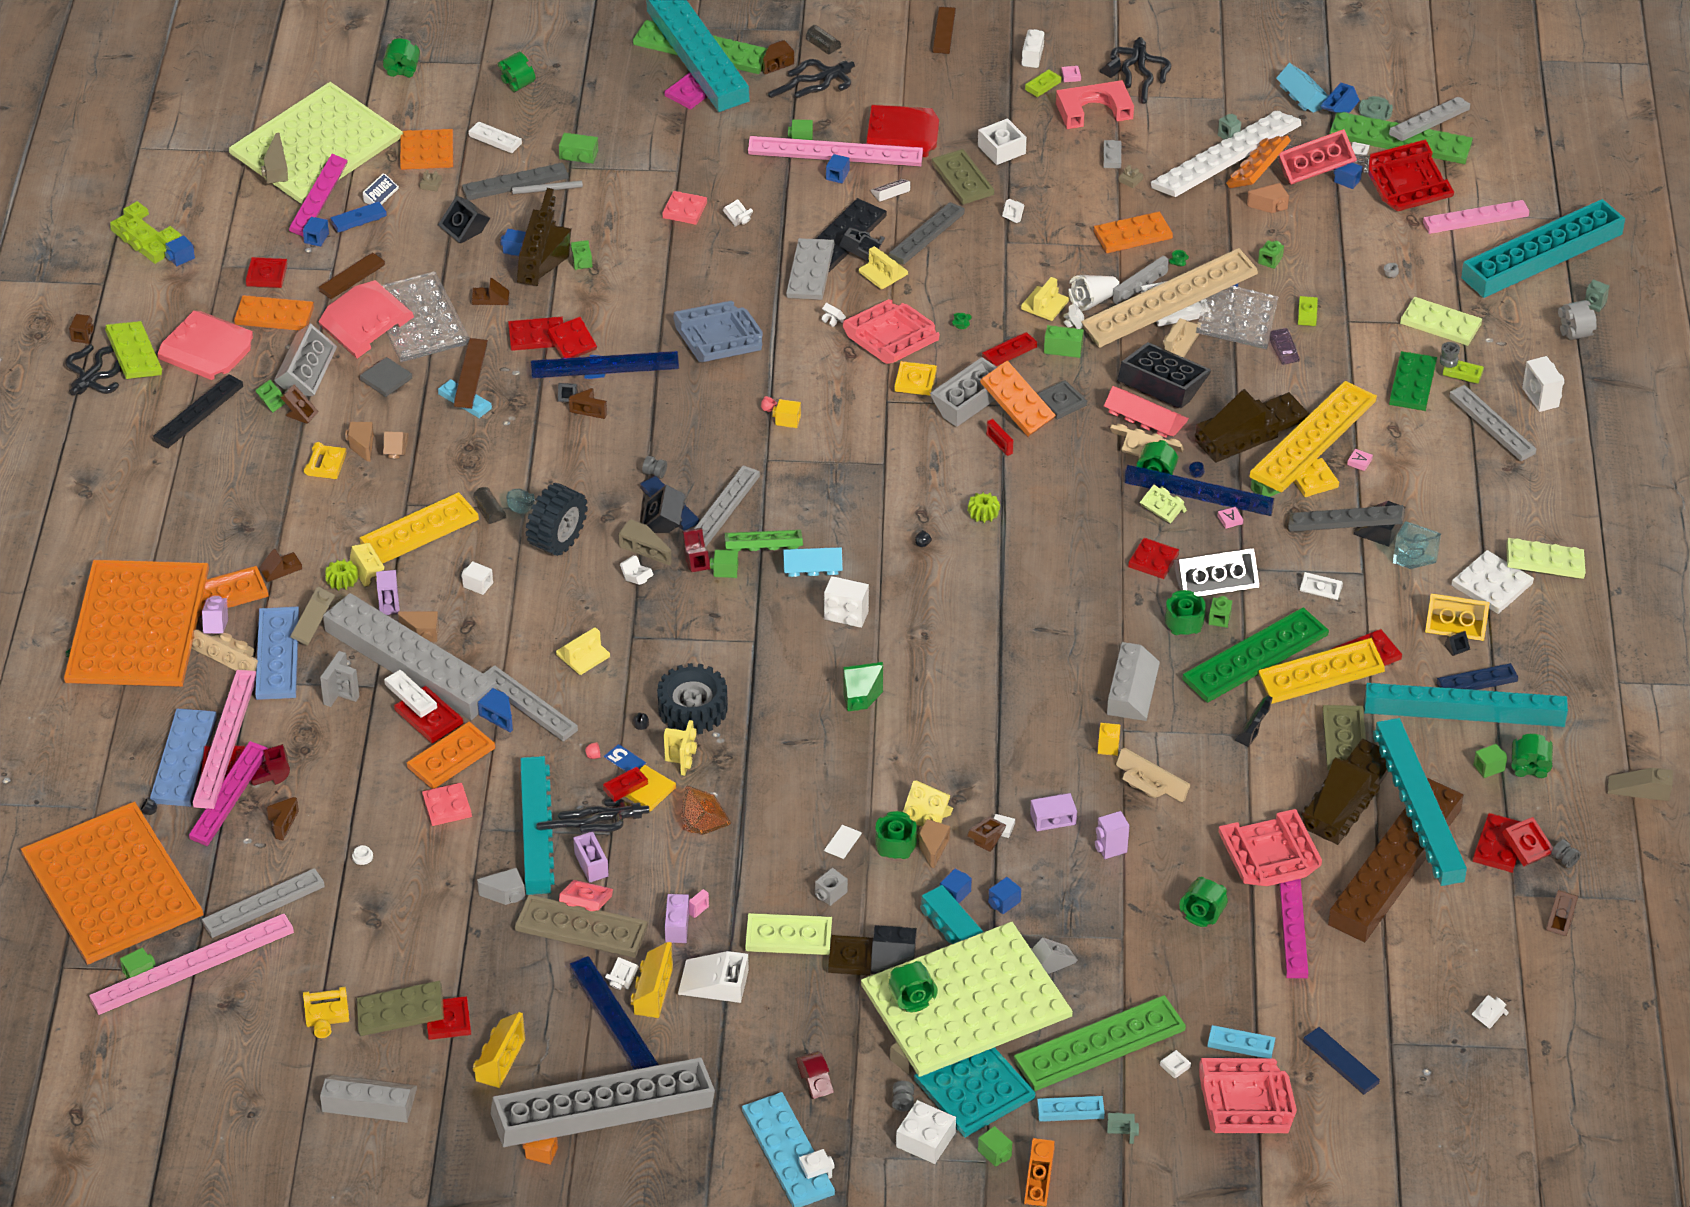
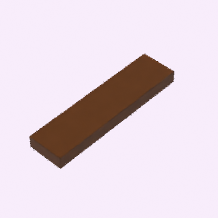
(944, 30)
(351, 275)

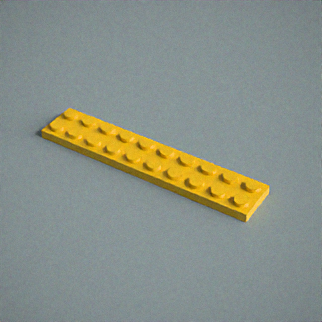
(1313, 436)

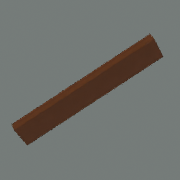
(470, 373)

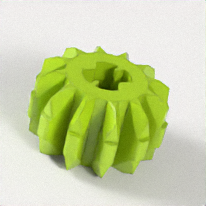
(983, 507)
(341, 574)

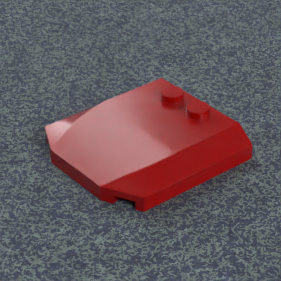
(903, 127)
(1408, 176)

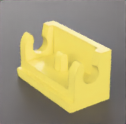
(366, 562)

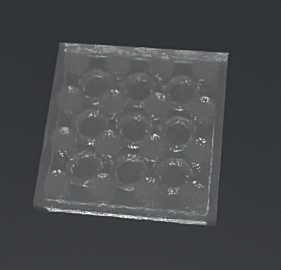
(1238, 316)

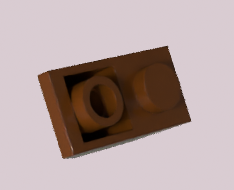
(777, 57)

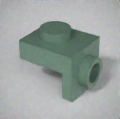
(1123, 1124)

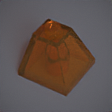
(702, 812)

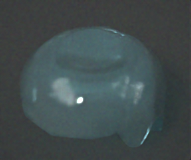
(520, 501)

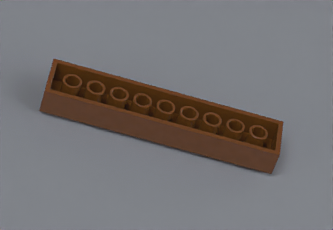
(1387, 871)

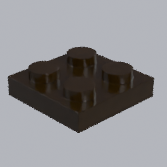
(850, 955)

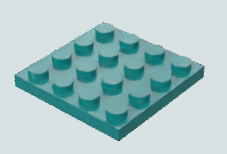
(976, 1090)

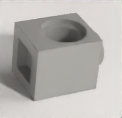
(831, 887)

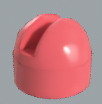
(768, 404)
(593, 751)

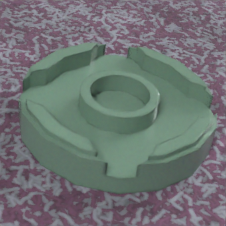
(1375, 108)

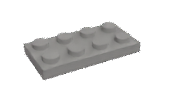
(810, 269)

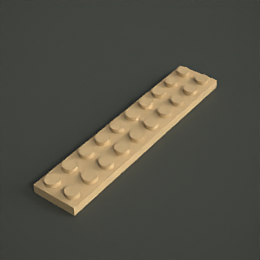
(1169, 297)

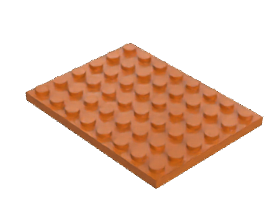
(137, 623)
(111, 882)

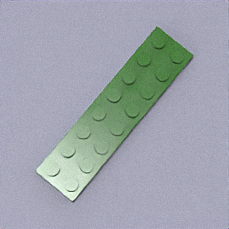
(742, 55)
(1376, 133)
(1099, 1043)

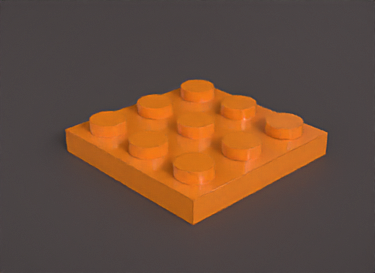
(426, 149)

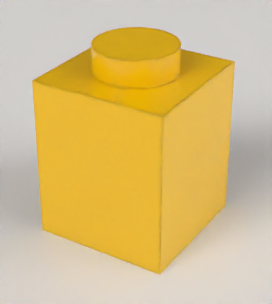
(787, 413)
(1109, 739)

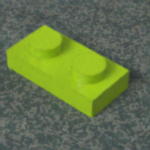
(1043, 83)
(1465, 371)

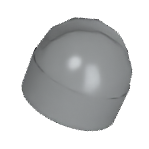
(1391, 270)

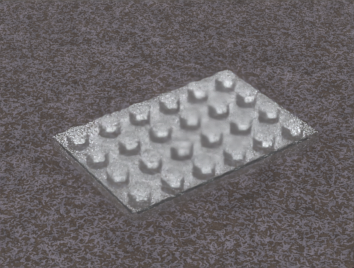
(435, 321)

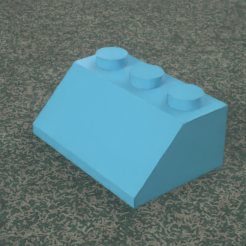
(1302, 88)
(812, 561)

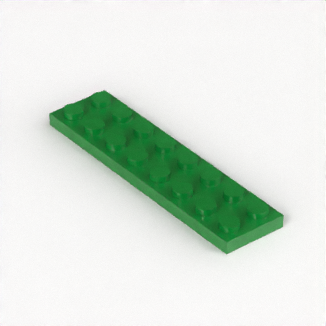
(1255, 653)

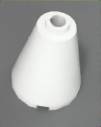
(1091, 290)

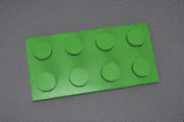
(760, 539)

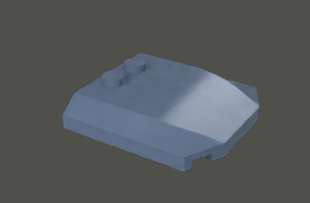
(718, 331)

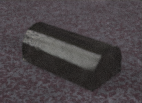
(822, 39)
(488, 505)

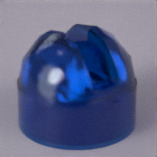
(1196, 465)

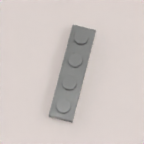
(1144, 277)

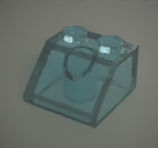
(1416, 546)

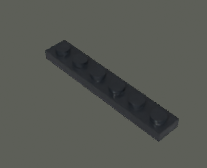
(198, 411)

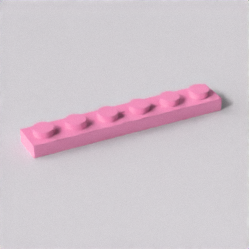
(1476, 216)

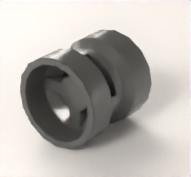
(1449, 355)
(654, 466)
(1567, 854)
(903, 1096)

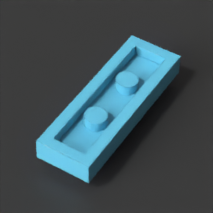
(480, 405)
(1241, 1042)
(1070, 1108)

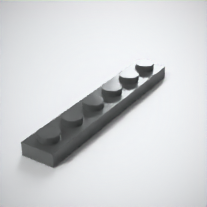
(505, 183)
(926, 233)
(1346, 518)

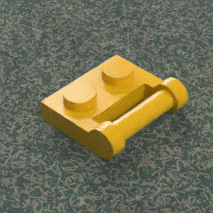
(331, 462)
(333, 1011)

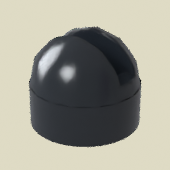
(923, 539)
(644, 721)
(148, 807)

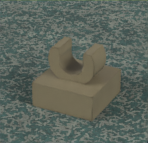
(1131, 177)
(431, 181)

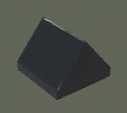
(1111, 68)
(566, 390)
(1457, 643)

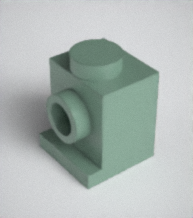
(1228, 126)
(1597, 295)

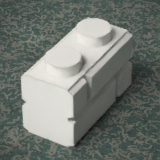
(1033, 48)

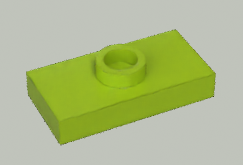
(1307, 311)

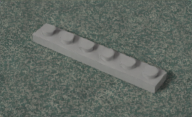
(1429, 119)
(1492, 423)
(727, 502)
(533, 705)
(263, 903)

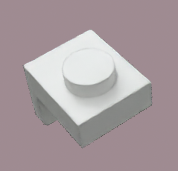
(737, 213)
(634, 571)
(622, 974)
(1490, 1011)
(816, 1164)

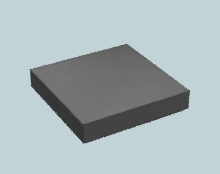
(386, 376)
(1062, 399)

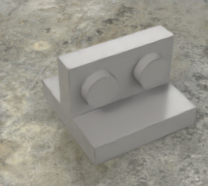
(339, 681)

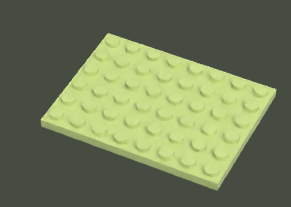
(312, 131)
(985, 997)

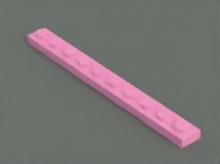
(824, 150)
(225, 739)
(191, 964)

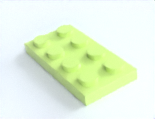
(1441, 321)
(1545, 558)
(788, 934)

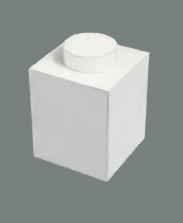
(477, 578)

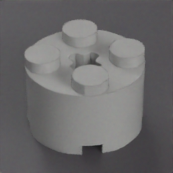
(1577, 320)

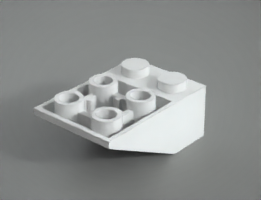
(716, 976)

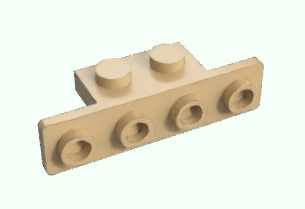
(1181, 337)
(1137, 438)
(225, 650)
(1150, 777)

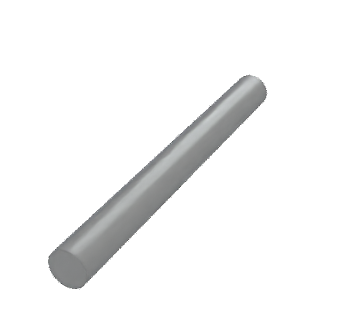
(539, 188)

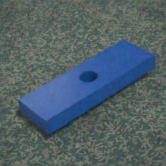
(358, 216)

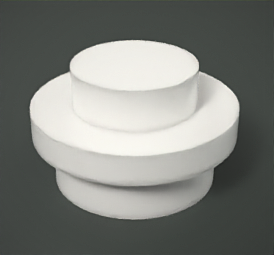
(362, 855)

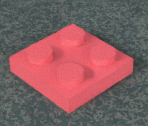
(684, 207)
(446, 804)
(585, 895)

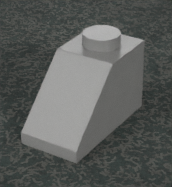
(502, 887)
(1053, 955)

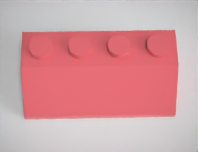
(1316, 157)
(1145, 412)

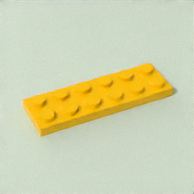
(421, 527)
(1321, 670)

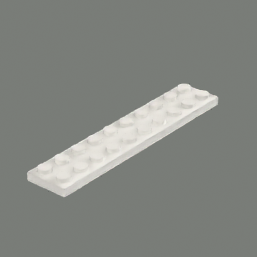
(1224, 154)

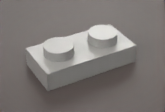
(1112, 154)

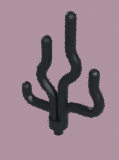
(1139, 51)
(828, 73)
(88, 378)
(600, 813)

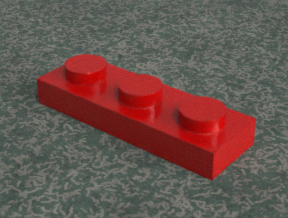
(1010, 349)

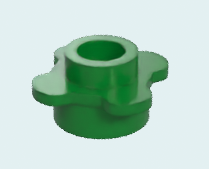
(1179, 258)
(961, 320)

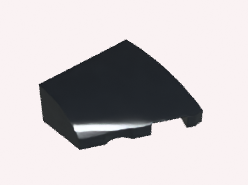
(860, 243)
(1251, 727)

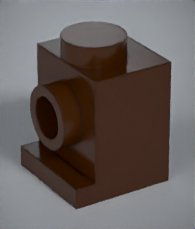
(81, 328)

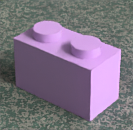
(388, 592)
(215, 615)
(1053, 812)
(1112, 835)
(590, 857)
(677, 918)

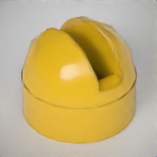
(322, 1028)

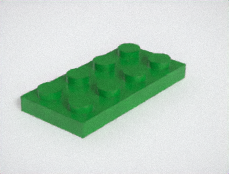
(1413, 381)

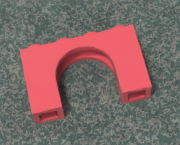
(1111, 94)

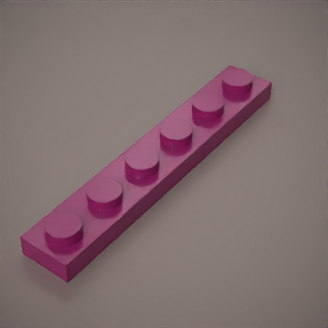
(319, 193)
(229, 793)
(1293, 929)

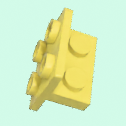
(882, 269)
(1045, 301)
(584, 652)
(680, 746)
(926, 803)

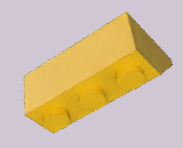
(1453, 615)
(653, 982)
(500, 1051)

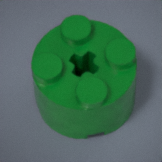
(401, 58)
(516, 71)
(1158, 457)
(1185, 613)
(1532, 756)
(895, 835)
(1204, 902)
(912, 986)

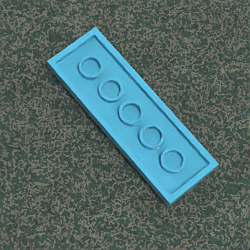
(783, 1145)

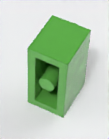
(578, 148)
(1063, 341)

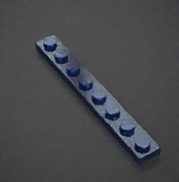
(604, 364)
(1200, 490)
(612, 1014)

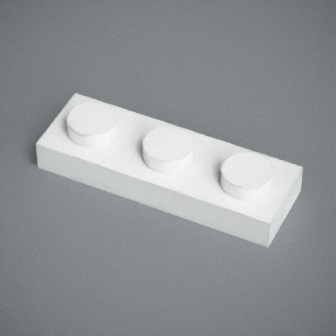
(495, 137)
(410, 693)

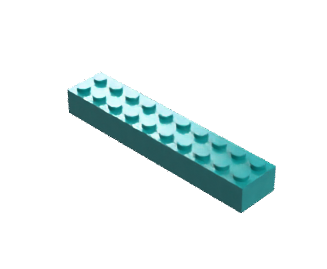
(700, 52)
(1542, 248)

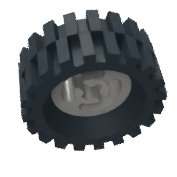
(556, 519)
(692, 687)

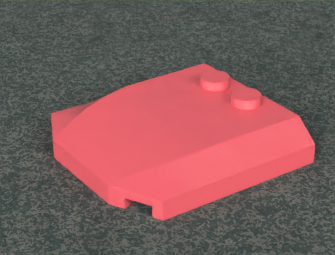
(363, 316)
(891, 331)
(206, 345)
(1271, 849)
(1246, 1095)

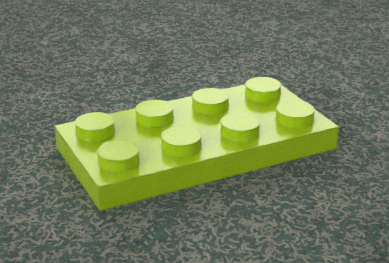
(133, 349)

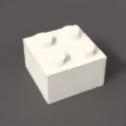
(1002, 141)
(1543, 383)
(846, 601)
(926, 1132)

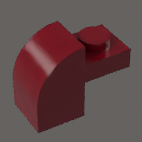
(695, 550)
(274, 767)
(815, 1071)

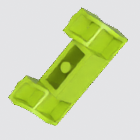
(141, 235)

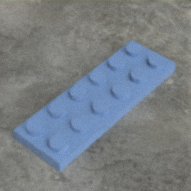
(277, 653)
(183, 757)

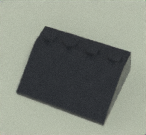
(1163, 375)

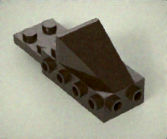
(543, 243)
(1247, 424)
(1345, 792)

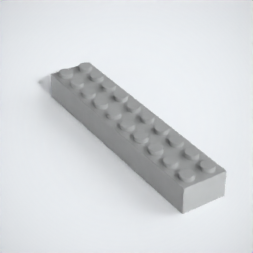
(404, 650)
(602, 1102)

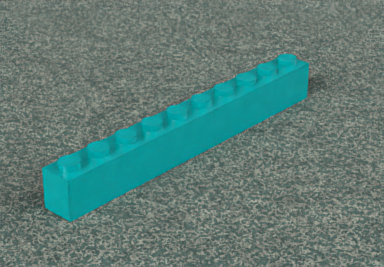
(1465, 704)
(1420, 802)

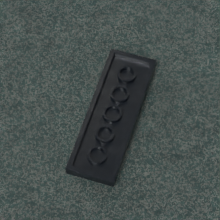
(859, 216)

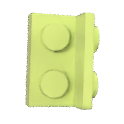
(1163, 504)

